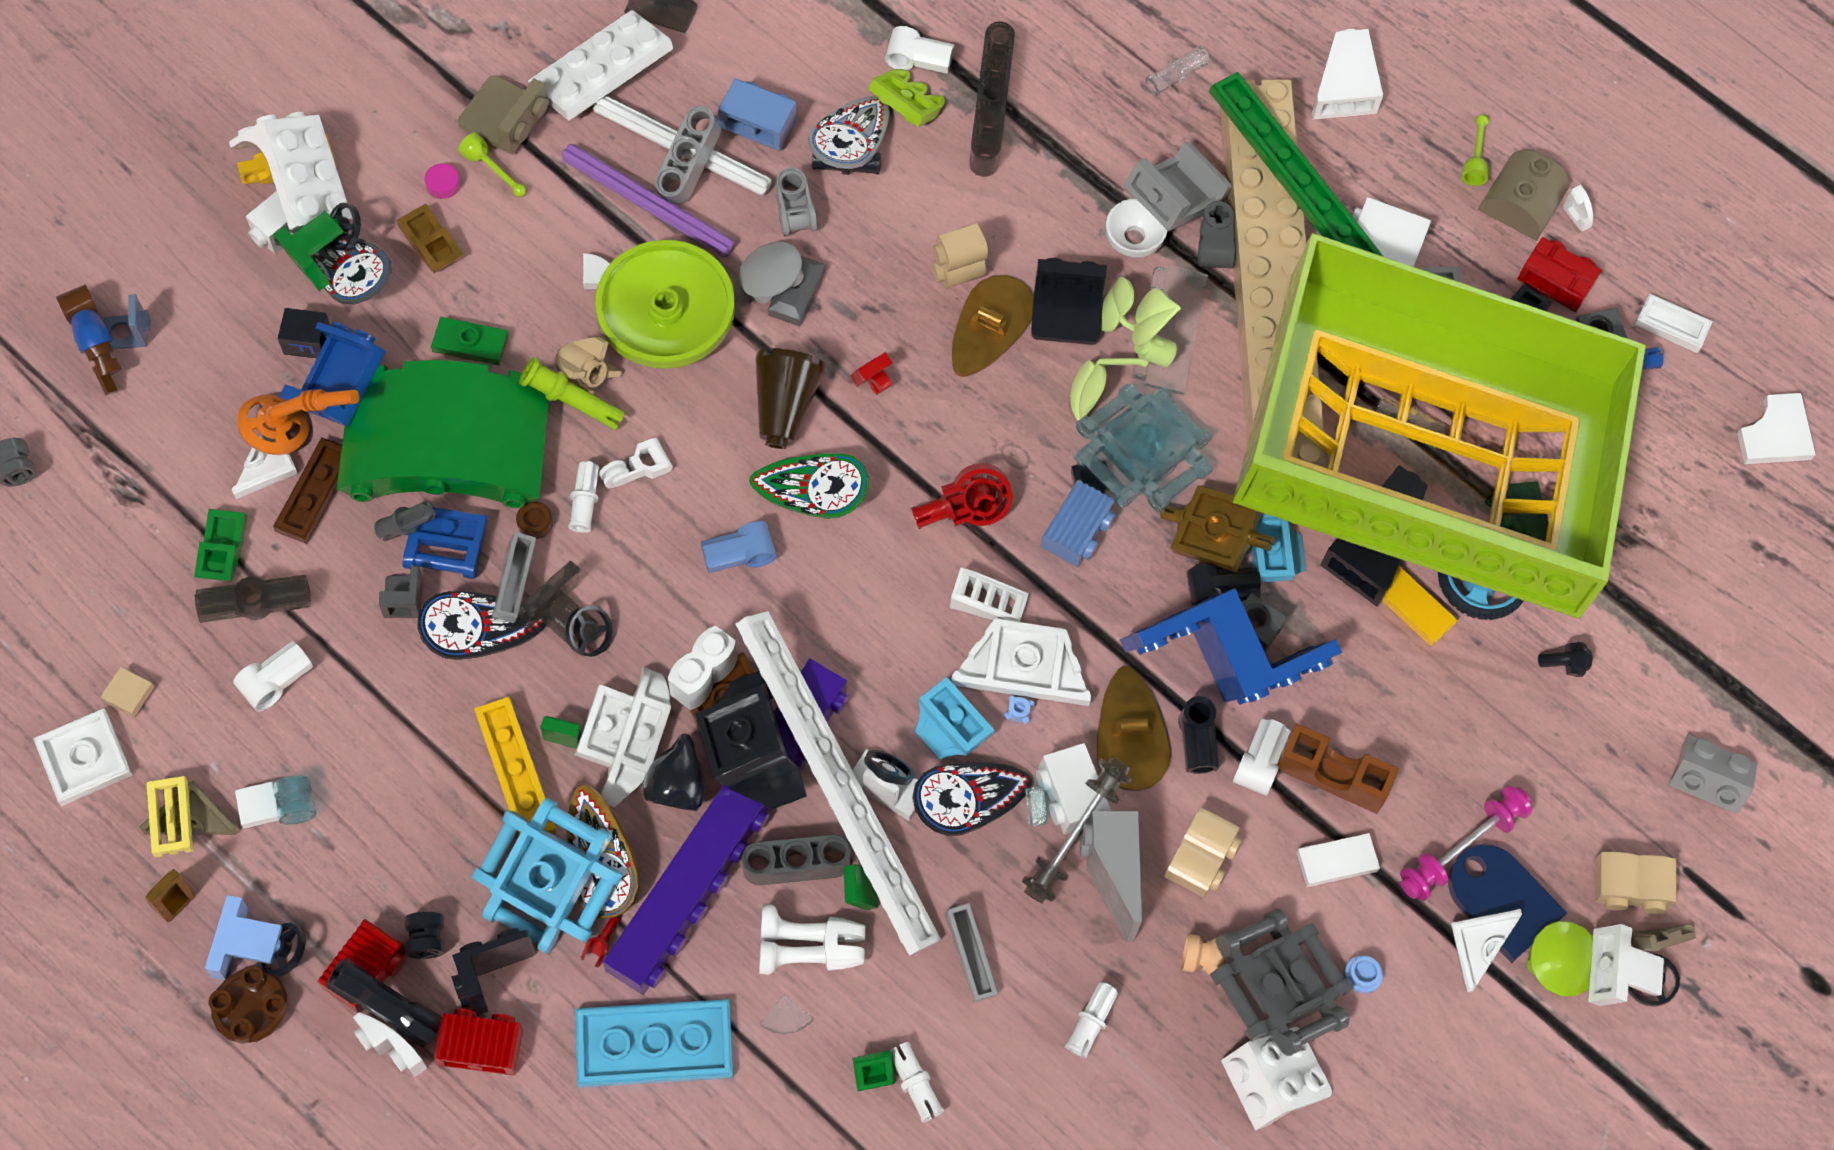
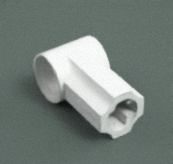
(910, 50)
(265, 682)
(1260, 765)

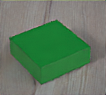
(560, 731)
(858, 888)

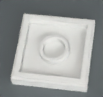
(82, 757)

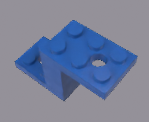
(1232, 648)

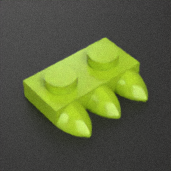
(905, 97)

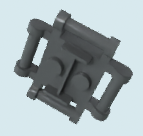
(1279, 983)

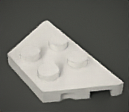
(1025, 663)

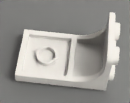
(298, 163)

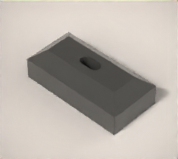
(793, 303)

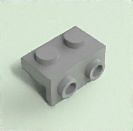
(1714, 774)

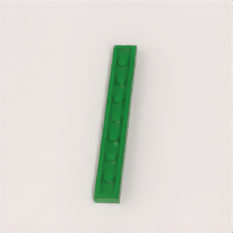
(1288, 163)

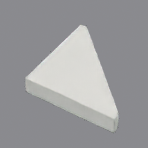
(262, 471)
(1480, 941)

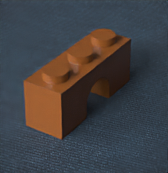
(1359, 781)

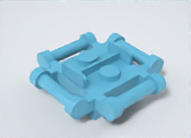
(546, 875)

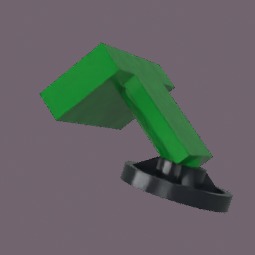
(316, 235)

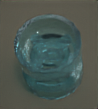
(294, 800)

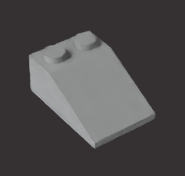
(1113, 863)

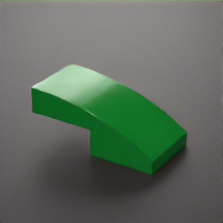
(221, 545)

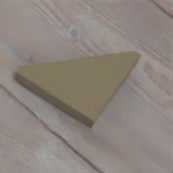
(205, 816)
(1662, 938)

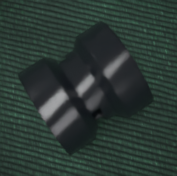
(424, 935)

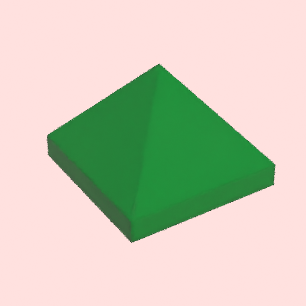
(873, 1070)

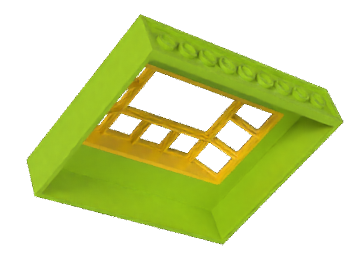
(1469, 357)

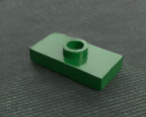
(469, 341)

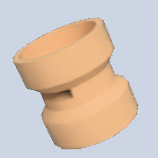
(1201, 954)

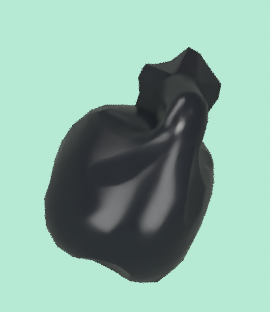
(676, 777)

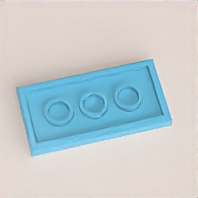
(653, 1043)

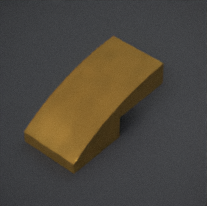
(429, 238)

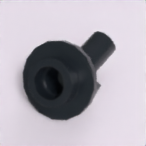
(1576, 659)

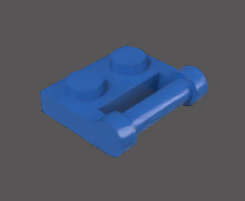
(451, 531)

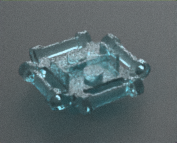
(1144, 445)

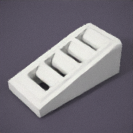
(991, 586)

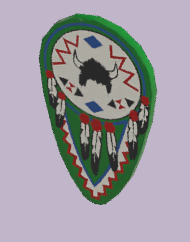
(814, 484)

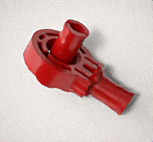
(969, 498)

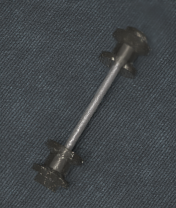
(1041, 884)

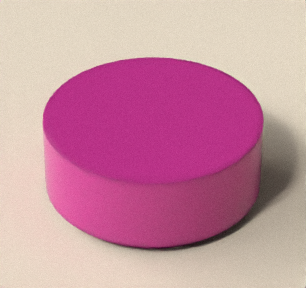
(442, 180)

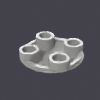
(771, 271)

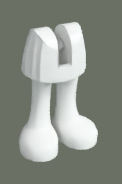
(830, 953)

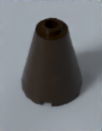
(784, 393)

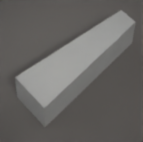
(513, 577)
(971, 952)

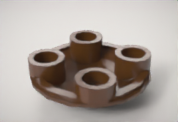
(248, 1005)

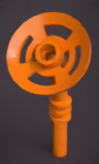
(277, 418)

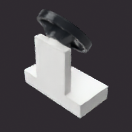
(887, 781)
(1620, 968)

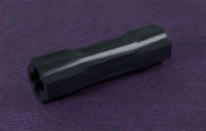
(407, 1016)

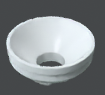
(1134, 216)

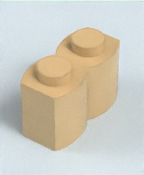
(960, 256)
(1202, 853)
(1635, 881)

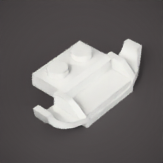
(625, 733)

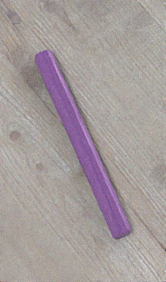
(648, 200)

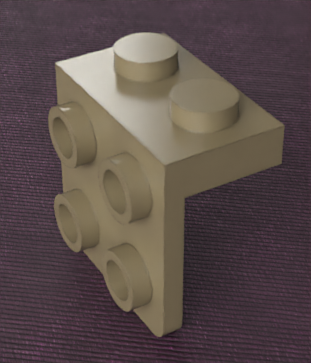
(505, 112)

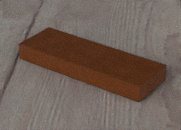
(311, 493)

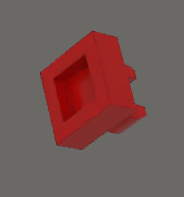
(874, 374)

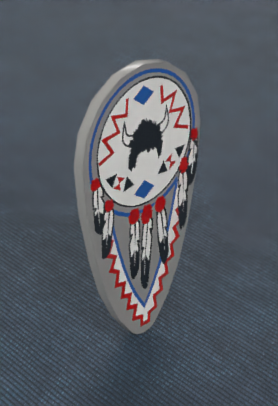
(850, 133)

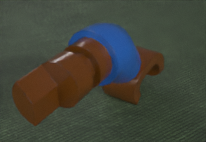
(90, 335)

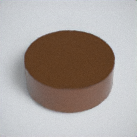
(534, 520)

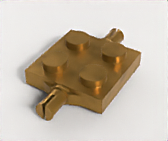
(1216, 529)

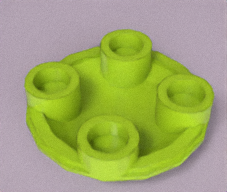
(1562, 958)

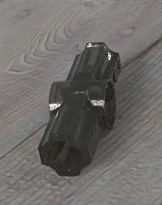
(230, 600)

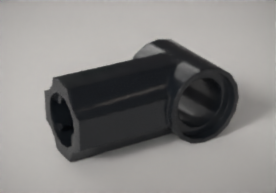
(1208, 581)
(1199, 738)

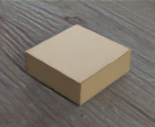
(127, 692)

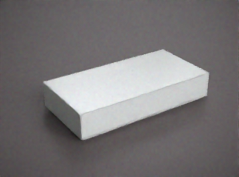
(1673, 323)
(1338, 860)

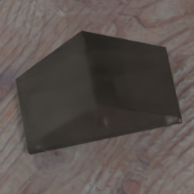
(666, 13)

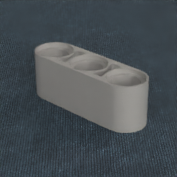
(685, 139)

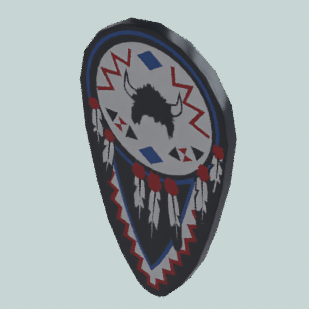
(463, 627)
(967, 795)

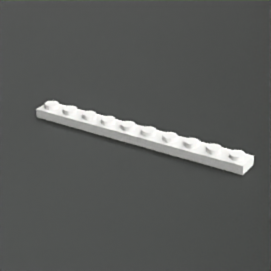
(838, 782)

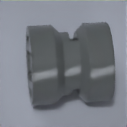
(14, 464)

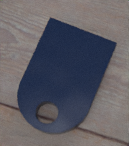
(1502, 889)

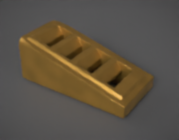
(170, 895)

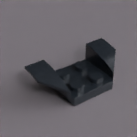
(747, 745)

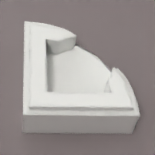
(1579, 208)
(593, 270)

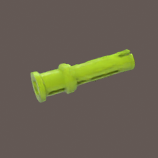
(558, 387)

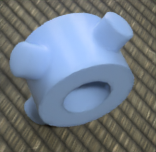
(1019, 709)

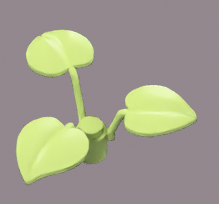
(1150, 316)

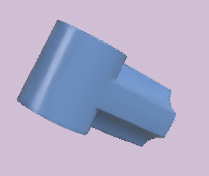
(748, 546)

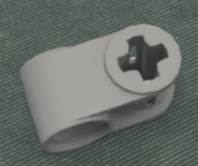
(794, 207)

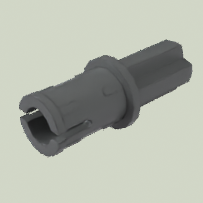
(404, 521)

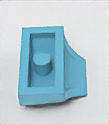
(1286, 555)
(950, 722)

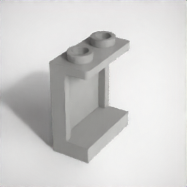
(1177, 187)

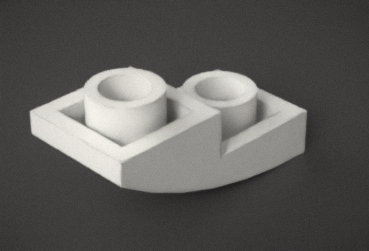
(383, 1038)

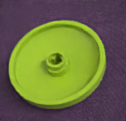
(665, 304)

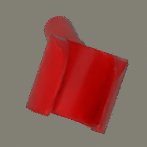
(599, 945)

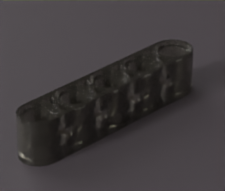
(989, 111)

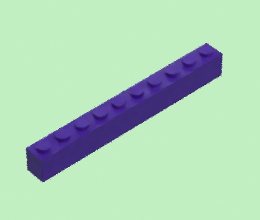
(704, 859)

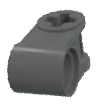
(1217, 240)

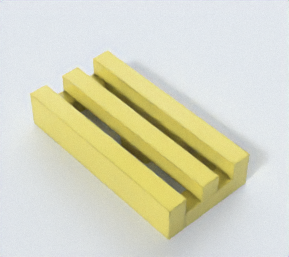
(172, 846)

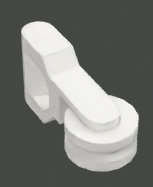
(617, 474)

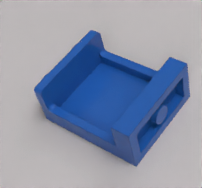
(343, 364)

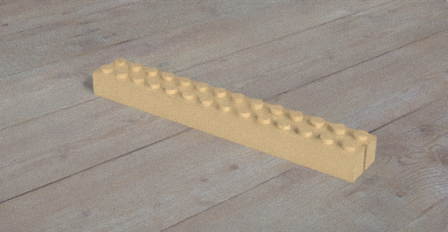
(1267, 249)

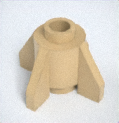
(584, 363)

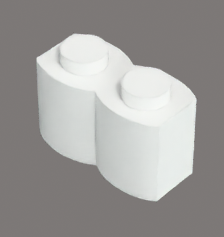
(708, 663)

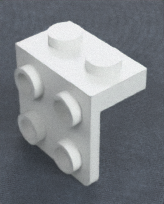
(1275, 1083)

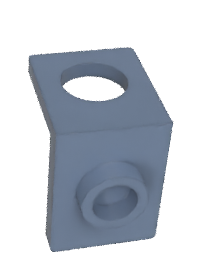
(137, 320)

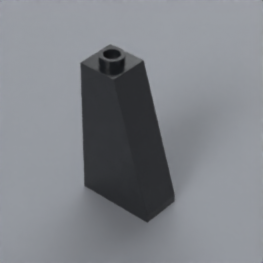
(1365, 569)

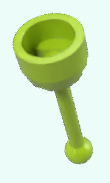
(475, 148)
(1476, 169)

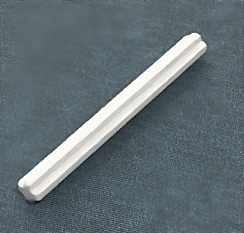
(665, 136)

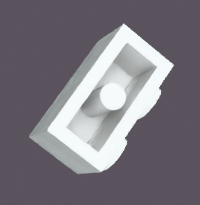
(1064, 779)

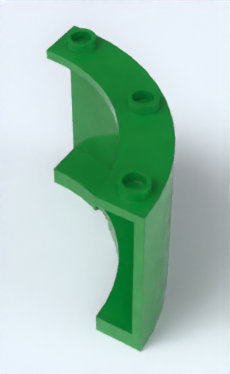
(445, 431)

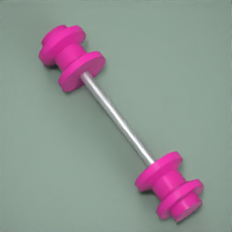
(1501, 814)

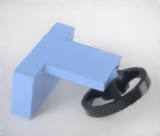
(252, 941)

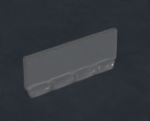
(1188, 291)

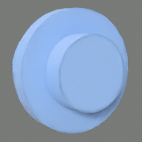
(1364, 973)

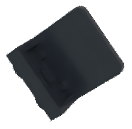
(1068, 301)
(481, 958)

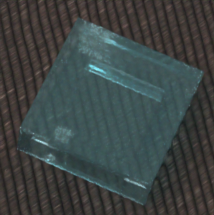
(1036, 806)

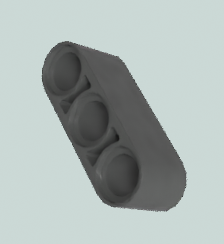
(780, 871)

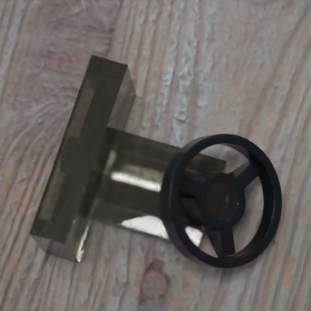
(563, 615)

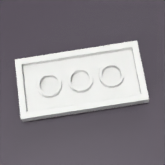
(602, 64)

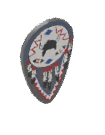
(354, 273)

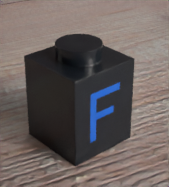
(298, 332)

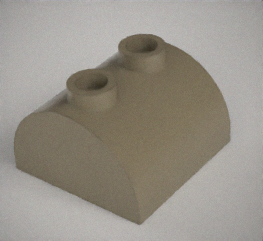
(1526, 192)

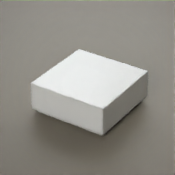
(257, 805)

